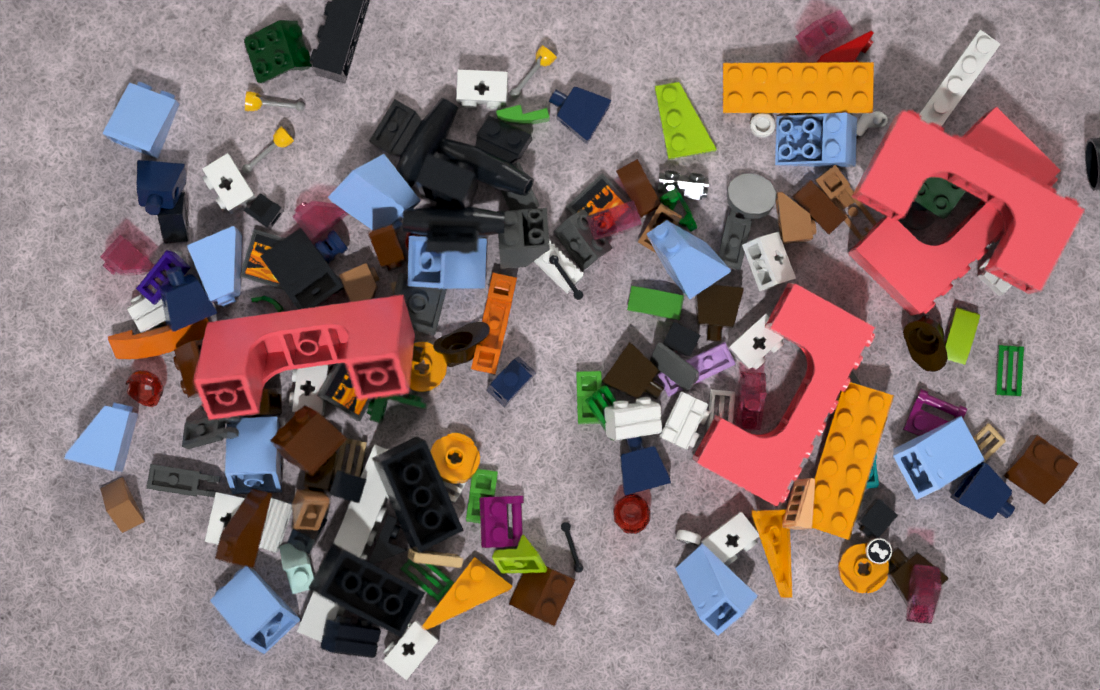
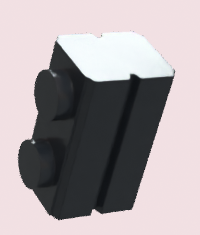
(350, 638)

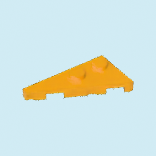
(776, 546)
(471, 589)

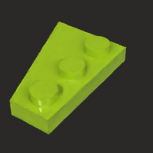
(680, 124)

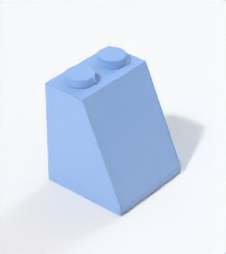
(142, 119)
(375, 194)
(687, 258)
(219, 265)
(445, 269)
(106, 439)
(252, 457)
(254, 610)

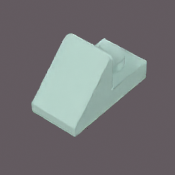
(297, 568)

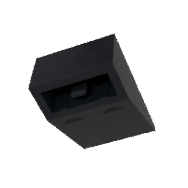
(302, 271)

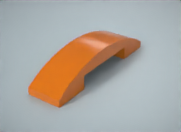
(496, 316)
(154, 342)

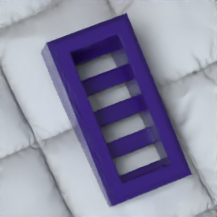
(161, 265)

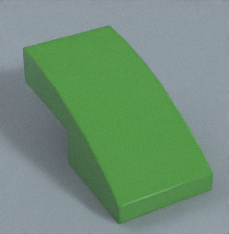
(515, 115)
(655, 303)
(587, 384)
(482, 485)

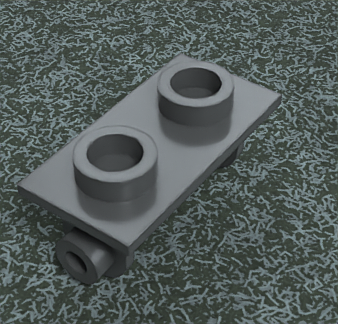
(692, 184)

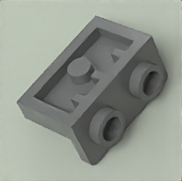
(579, 242)

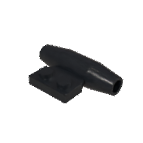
(407, 135)
(493, 156)
(453, 227)

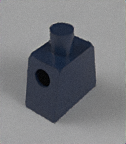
(580, 111)
(159, 184)
(184, 300)
(511, 381)
(642, 468)
(984, 492)

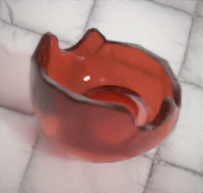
(137, 388)
(635, 506)

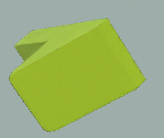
(520, 560)

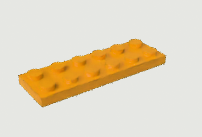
(798, 87)
(848, 458)

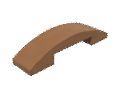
(839, 192)

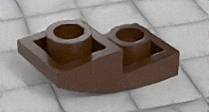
(639, 188)
(819, 206)

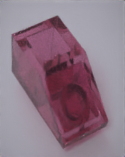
(614, 221)
(751, 400)
(923, 594)

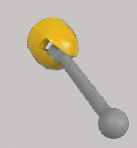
(544, 58)
(254, 102)
(281, 139)

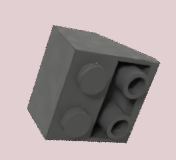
(524, 237)

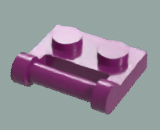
(921, 422)
(494, 521)

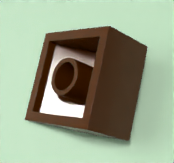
(187, 362)
(307, 440)
(1040, 469)
(542, 594)

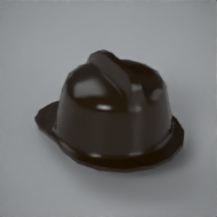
(926, 343)
(461, 344)

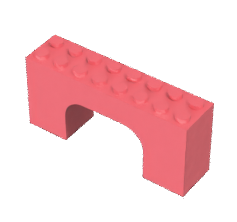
(1033, 215)
(921, 272)
(832, 349)
(245, 352)

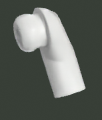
(870, 120)

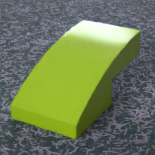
(961, 335)

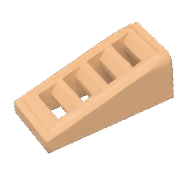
(800, 505)

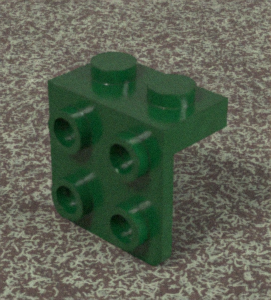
(277, 50)
(939, 196)
(377, 408)

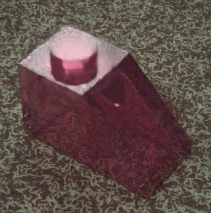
(823, 33)
(318, 217)
(125, 259)

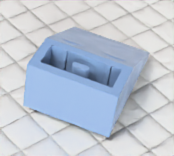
(816, 140)
(937, 457)
(714, 589)

